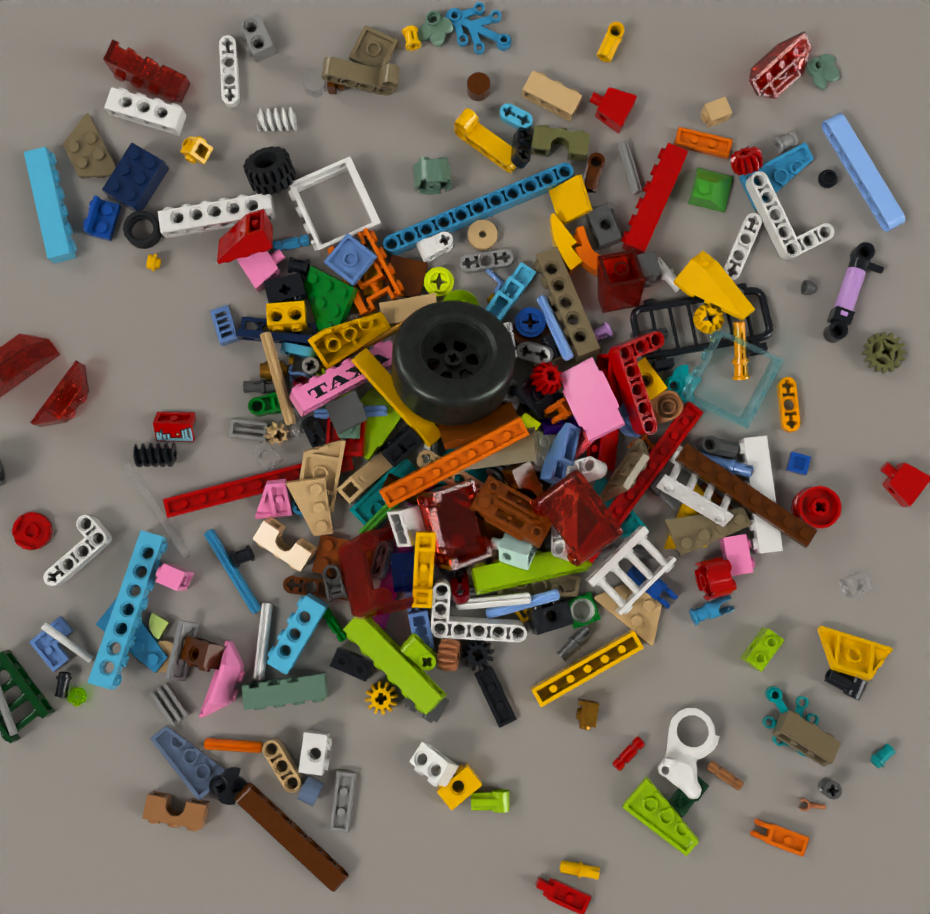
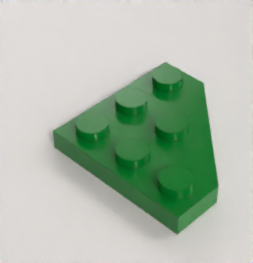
(328, 298)

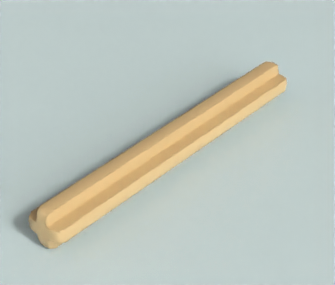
(278, 378)

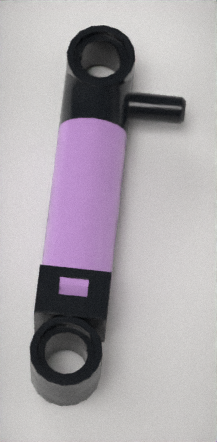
(843, 313)

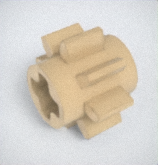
(271, 431)

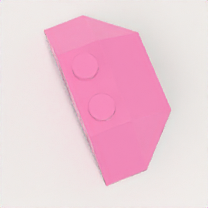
(224, 681)

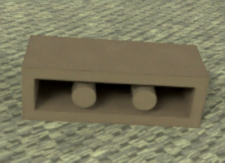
(806, 738)

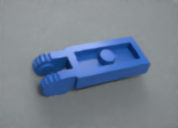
(655, 589)

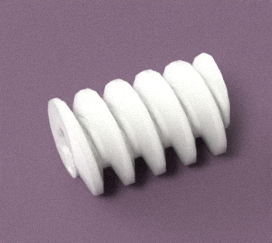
(276, 120)

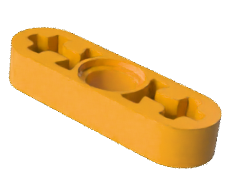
(794, 398)

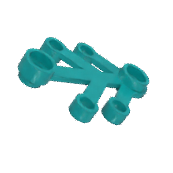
(782, 708)

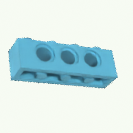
(283, 661)

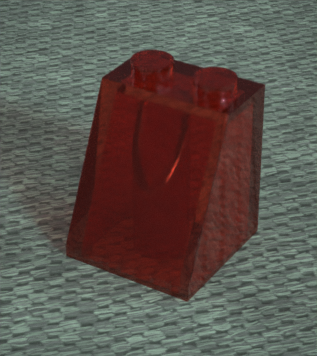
(619, 281)

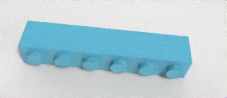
(50, 205)

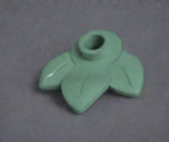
(436, 30)
(822, 70)

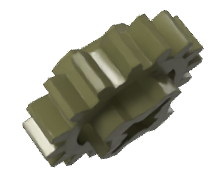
(887, 361)

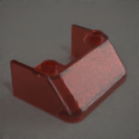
(362, 596)

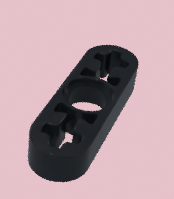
(521, 147)

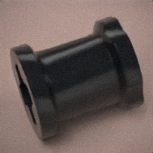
(298, 266)
(242, 556)

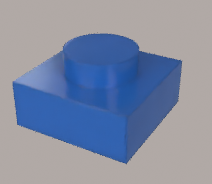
(798, 463)

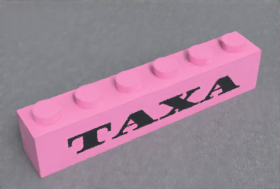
(336, 381)

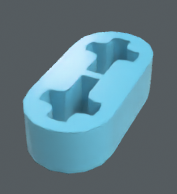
(516, 116)
(297, 350)

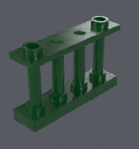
(30, 693)

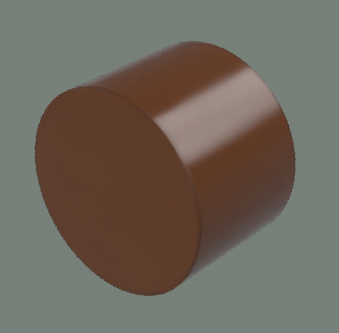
(478, 86)

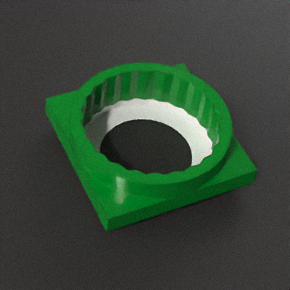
(594, 614)

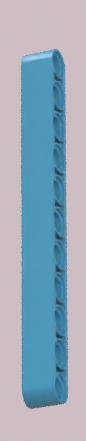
(484, 202)

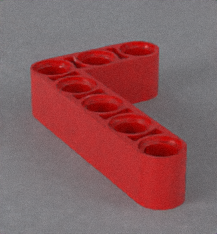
(634, 379)

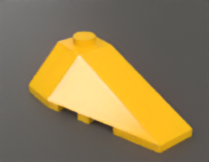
(710, 282)
(343, 339)

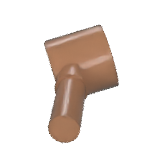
(811, 805)

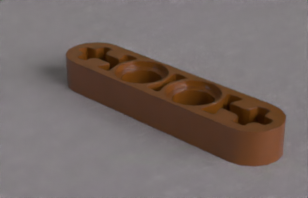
(320, 591)

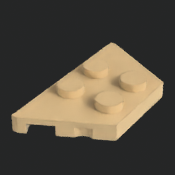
(326, 462)
(641, 618)

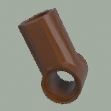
(592, 173)

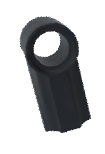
(848, 684)

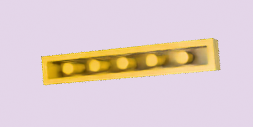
(586, 668)

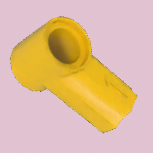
(610, 42)

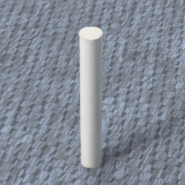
(67, 642)

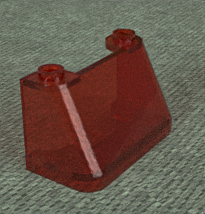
(578, 517)
(456, 527)

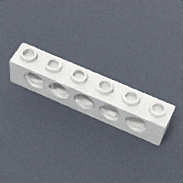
(207, 222)

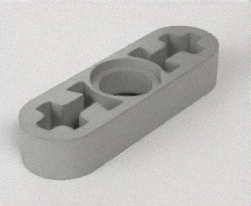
(500, 263)

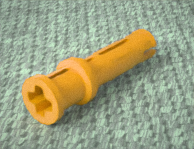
(740, 360)

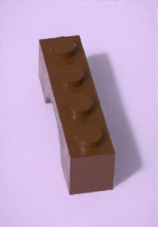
(524, 477)

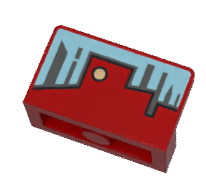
(174, 426)

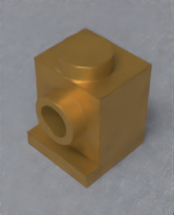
(587, 714)

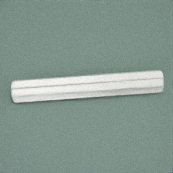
(496, 601)
(263, 641)

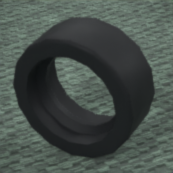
(129, 223)

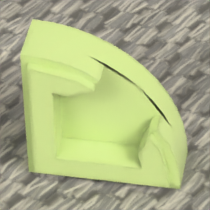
(158, 625)

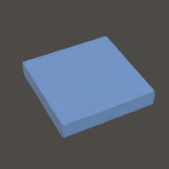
(350, 259)

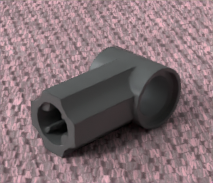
(718, 447)
(669, 500)

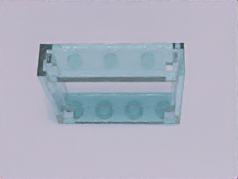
(759, 392)

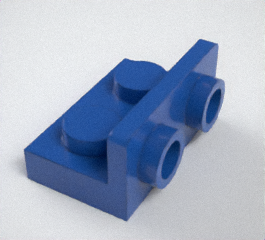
(101, 218)

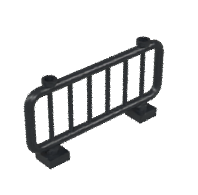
(665, 364)

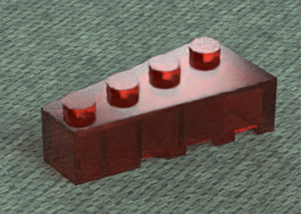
(146, 73)

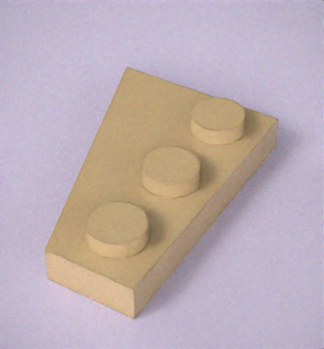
(313, 503)

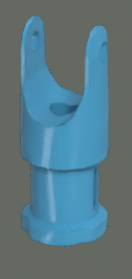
(710, 610)

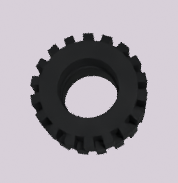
(269, 170)

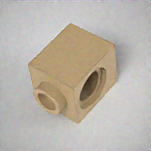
(716, 112)

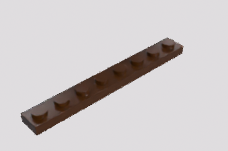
(746, 495)

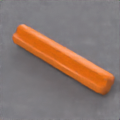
(233, 745)

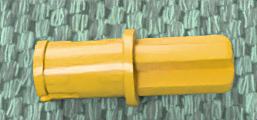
(579, 869)

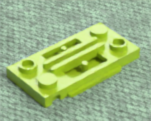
(378, 427)

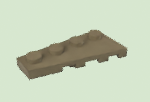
(697, 530)
(566, 585)

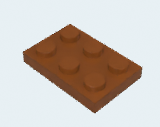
(328, 553)

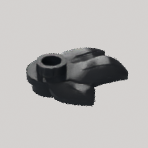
(230, 784)

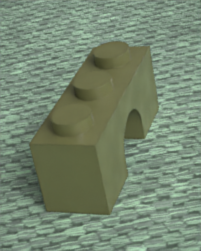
(575, 142)

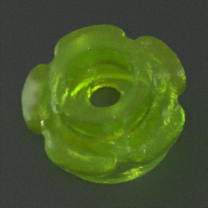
(82, 696)

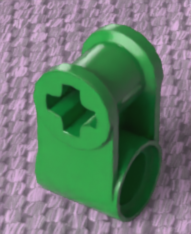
(268, 405)

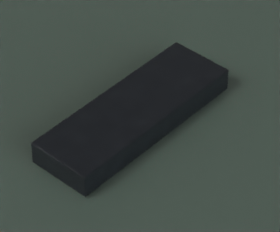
(495, 696)

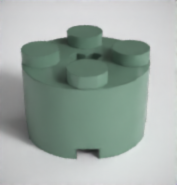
(432, 175)

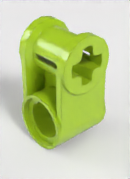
(416, 650)

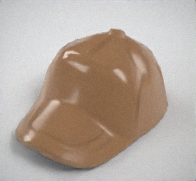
(666, 406)

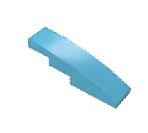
(511, 291)

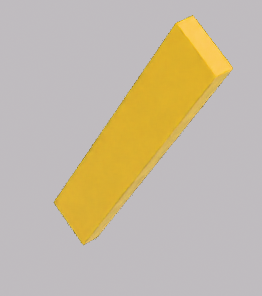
(382, 381)

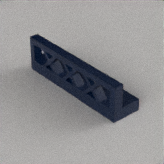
(254, 335)

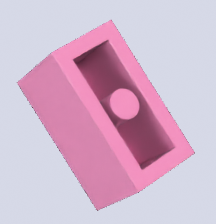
(737, 552)
(174, 576)

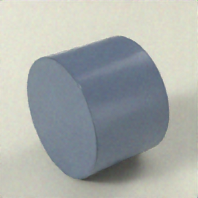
(310, 791)

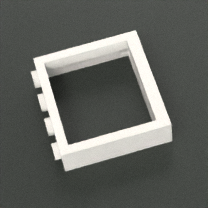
(323, 175)

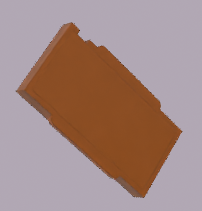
(459, 435)
(510, 512)

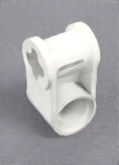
(432, 247)

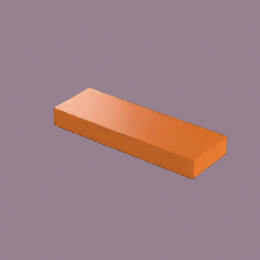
(703, 142)

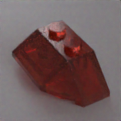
(780, 66)
(22, 358)
(65, 398)

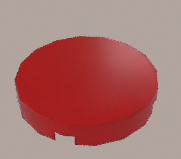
(32, 531)

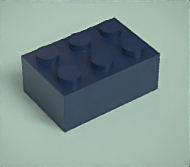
(135, 178)

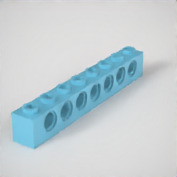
(99, 674)

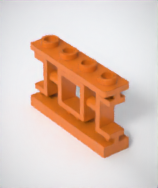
(380, 265)

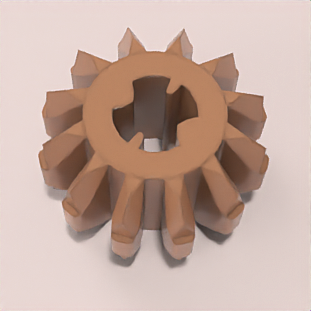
(448, 654)

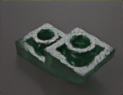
(681, 802)

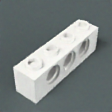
(171, 123)

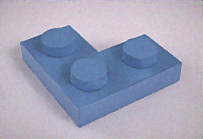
(49, 648)

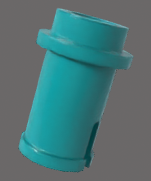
(882, 756)

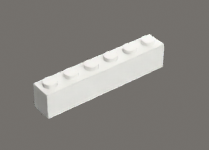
(756, 453)

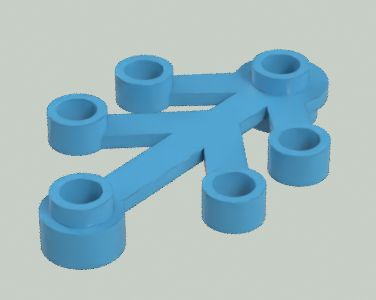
(476, 27)

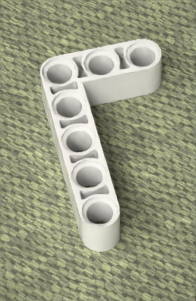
(782, 222)
(592, 470)
(470, 622)

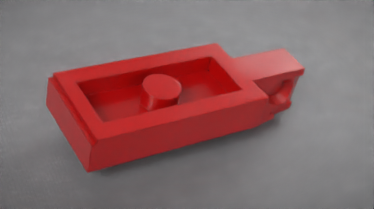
(564, 895)

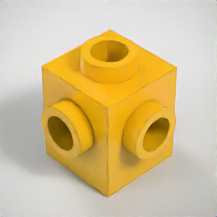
(196, 150)

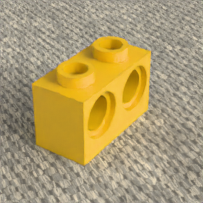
(287, 311)

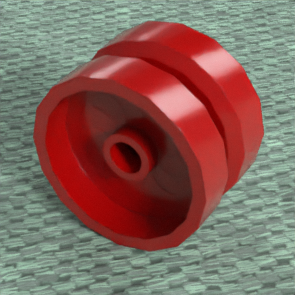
(819, 497)

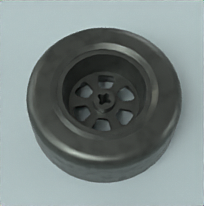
(450, 327)

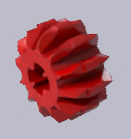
(746, 160)
(546, 378)

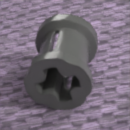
(833, 793)

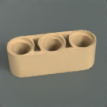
(282, 774)

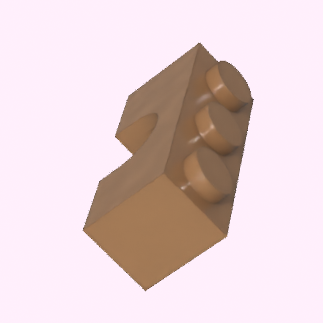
(159, 809)

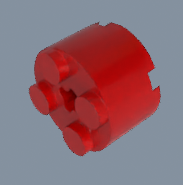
(715, 578)

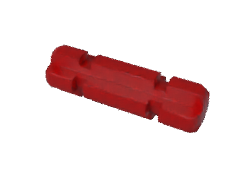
(628, 753)

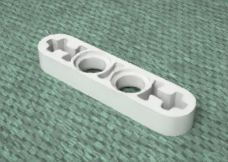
(229, 71)
(742, 247)

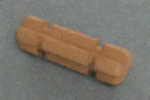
(725, 775)

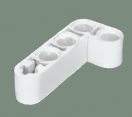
(76, 555)

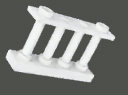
(692, 499)
(611, 564)

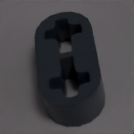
(309, 433)

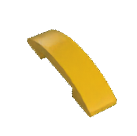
(423, 569)

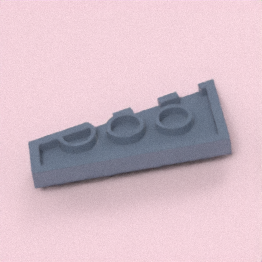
(188, 761)

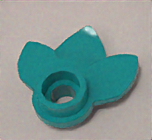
(681, 377)

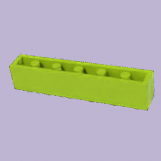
(504, 576)
(399, 669)

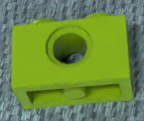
(762, 649)

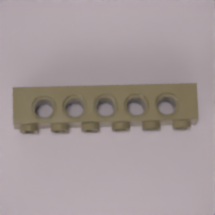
(552, 260)

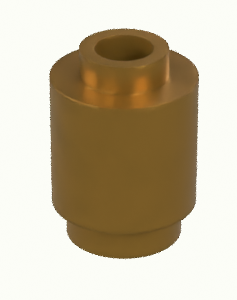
(265, 371)

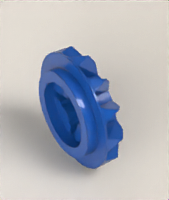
(537, 317)

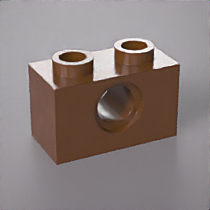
(202, 653)

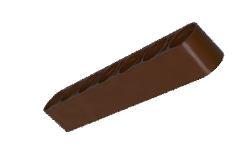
(291, 837)

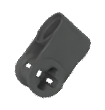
(334, 584)

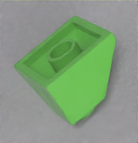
(710, 190)

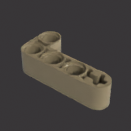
(361, 77)

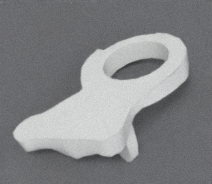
(680, 760)

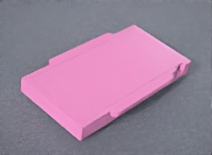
(591, 399)

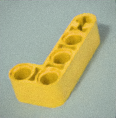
(484, 141)

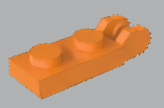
(562, 407)
(782, 837)

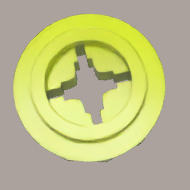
(445, 276)

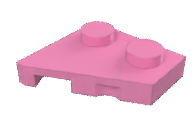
(274, 500)

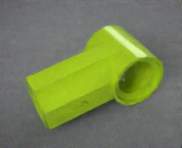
(497, 800)

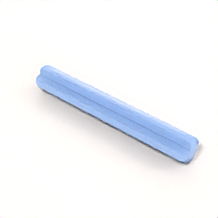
(555, 328)
(537, 599)

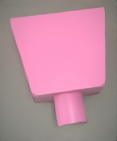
(261, 267)

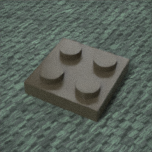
(373, 48)

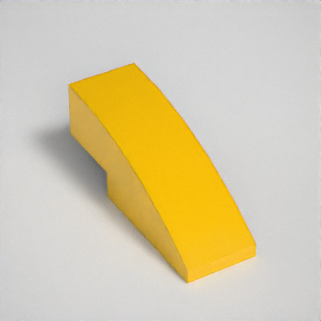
(565, 242)

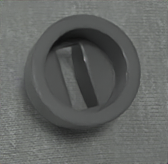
(808, 287)

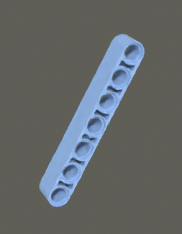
(863, 172)

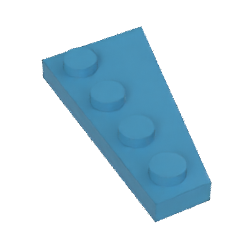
(781, 169)
(145, 646)

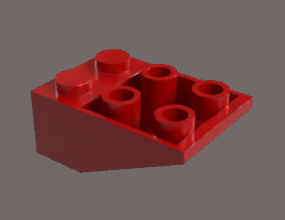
(246, 237)

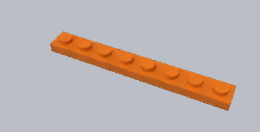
(454, 462)

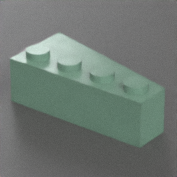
(285, 690)

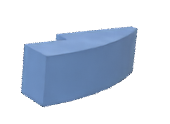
(560, 454)

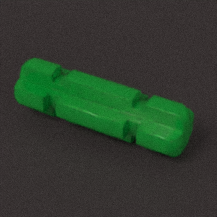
(334, 625)

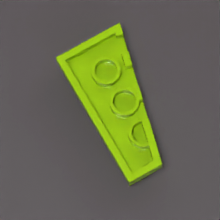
(656, 813)

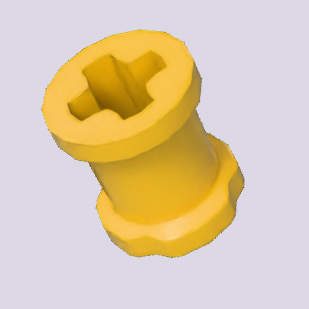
(411, 38)

